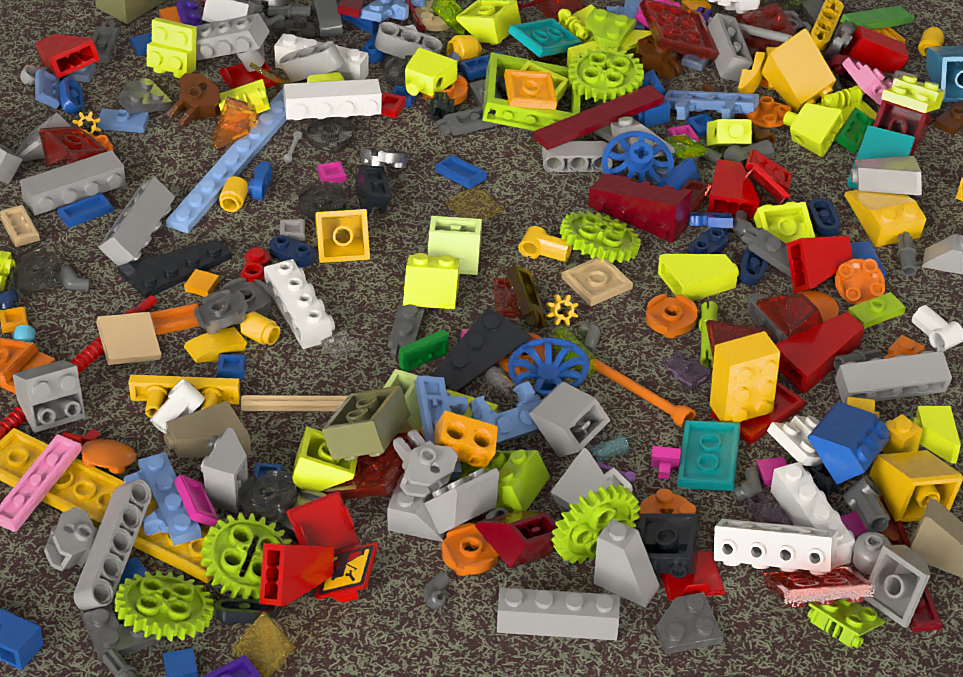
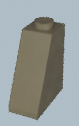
(191, 432)
(939, 538)

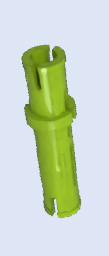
(707, 314)

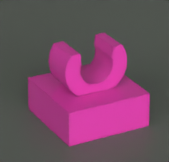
(665, 459)

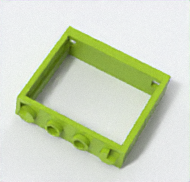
(517, 116)

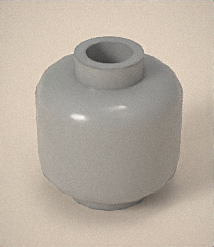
(867, 549)

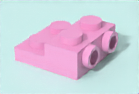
(869, 80)

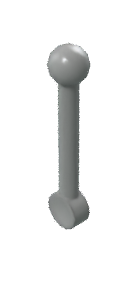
(288, 157)

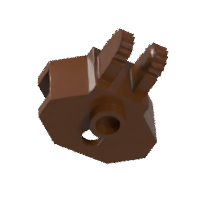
(657, 59)
(196, 99)

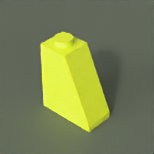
(698, 274)

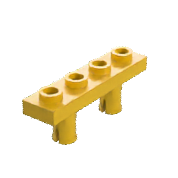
(156, 390)

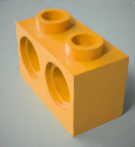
(468, 437)

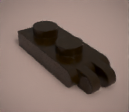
(527, 296)

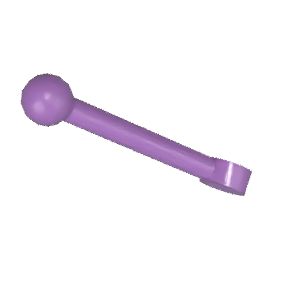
(629, 476)

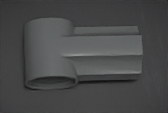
(739, 154)
(865, 501)

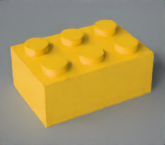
(744, 378)

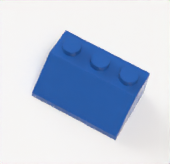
(848, 440)

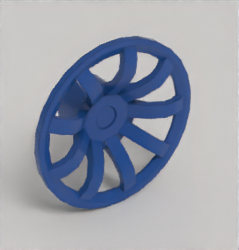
(638, 156)
(548, 373)

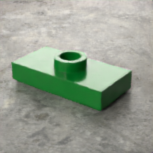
(854, 130)
(423, 350)

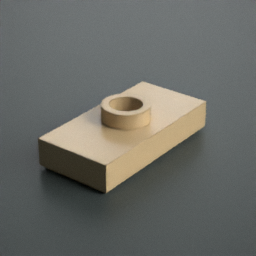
(19, 226)

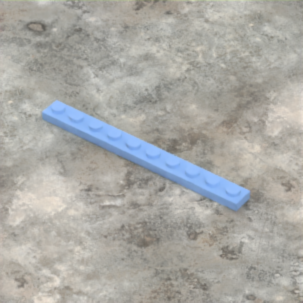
(229, 165)

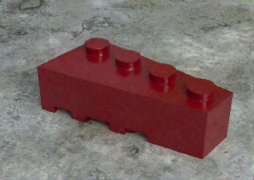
(642, 205)

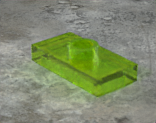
(447, 11)
(685, 146)
(563, 333)

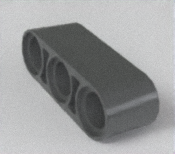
(328, 20)

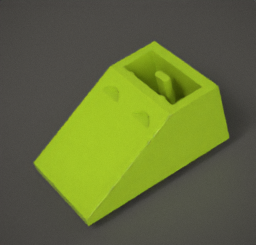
(520, 477)

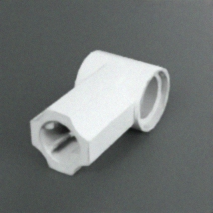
(940, 333)
(182, 401)

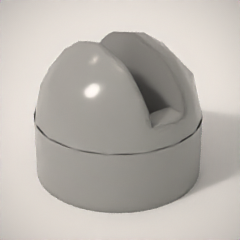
(28, 74)

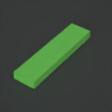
(879, 18)

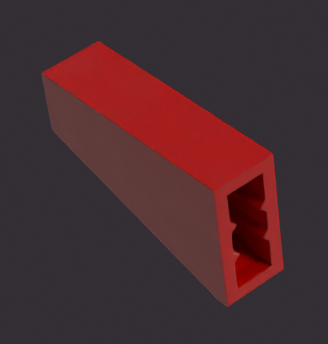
(811, 353)

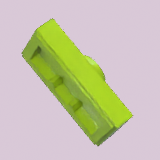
(877, 310)

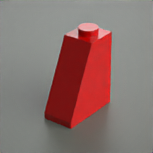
(876, 50)
(66, 53)
(731, 192)
(816, 259)
(293, 571)

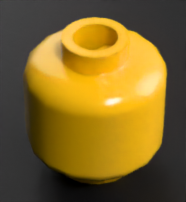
(465, 46)

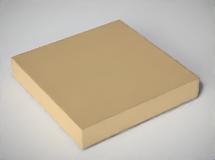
(597, 280)
(128, 338)

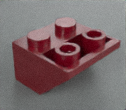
(519, 536)

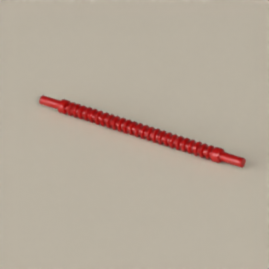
(81, 361)

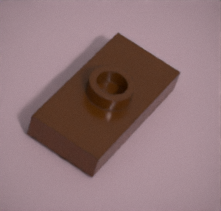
(951, 120)

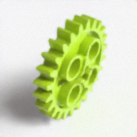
(605, 74)
(600, 236)
(581, 526)
(222, 547)
(164, 605)

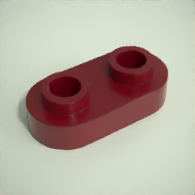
(835, 65)

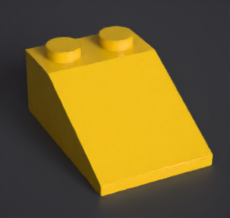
(886, 215)

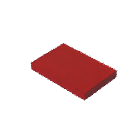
(785, 406)

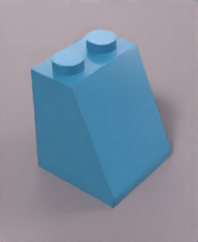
(946, 69)

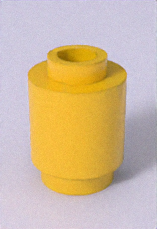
(930, 38)
(233, 194)
(260, 328)

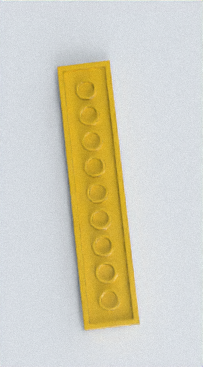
(91, 491)

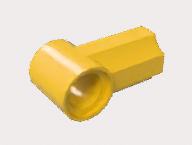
(538, 242)

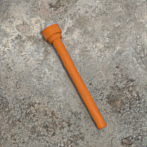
(678, 413)

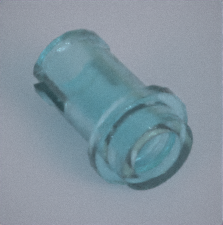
(610, 448)

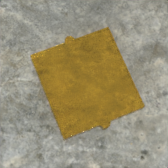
(270, 74)
(474, 204)
(264, 645)

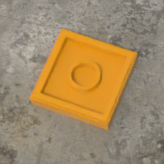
(530, 89)

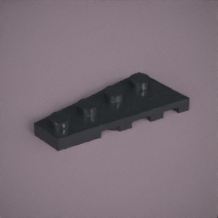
(169, 269)
(480, 349)

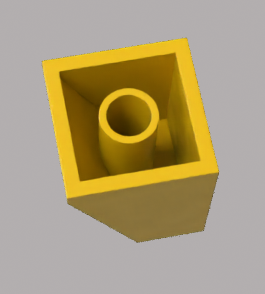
(799, 71)
(911, 479)

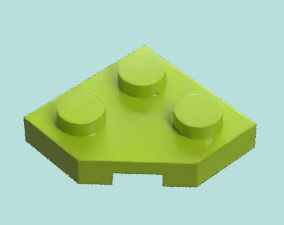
(609, 28)

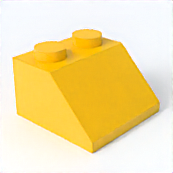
(342, 236)

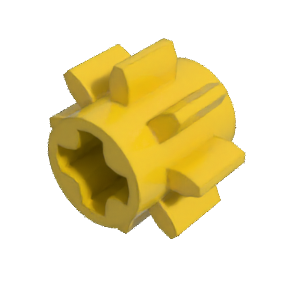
(88, 119)
(567, 313)

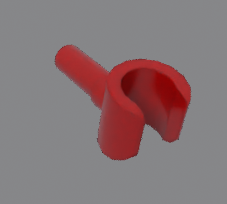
(91, 435)

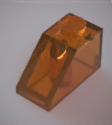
(234, 122)

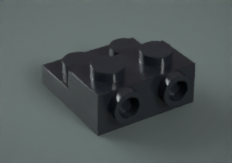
(671, 542)

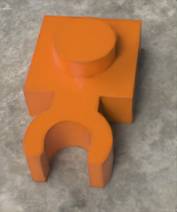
(904, 345)

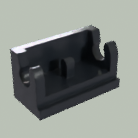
(372, 188)

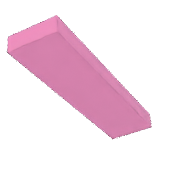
(37, 482)

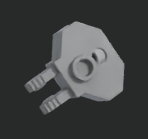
(426, 466)
(70, 539)

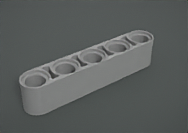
(112, 545)

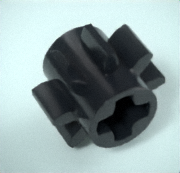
(440, 105)
(824, 480)

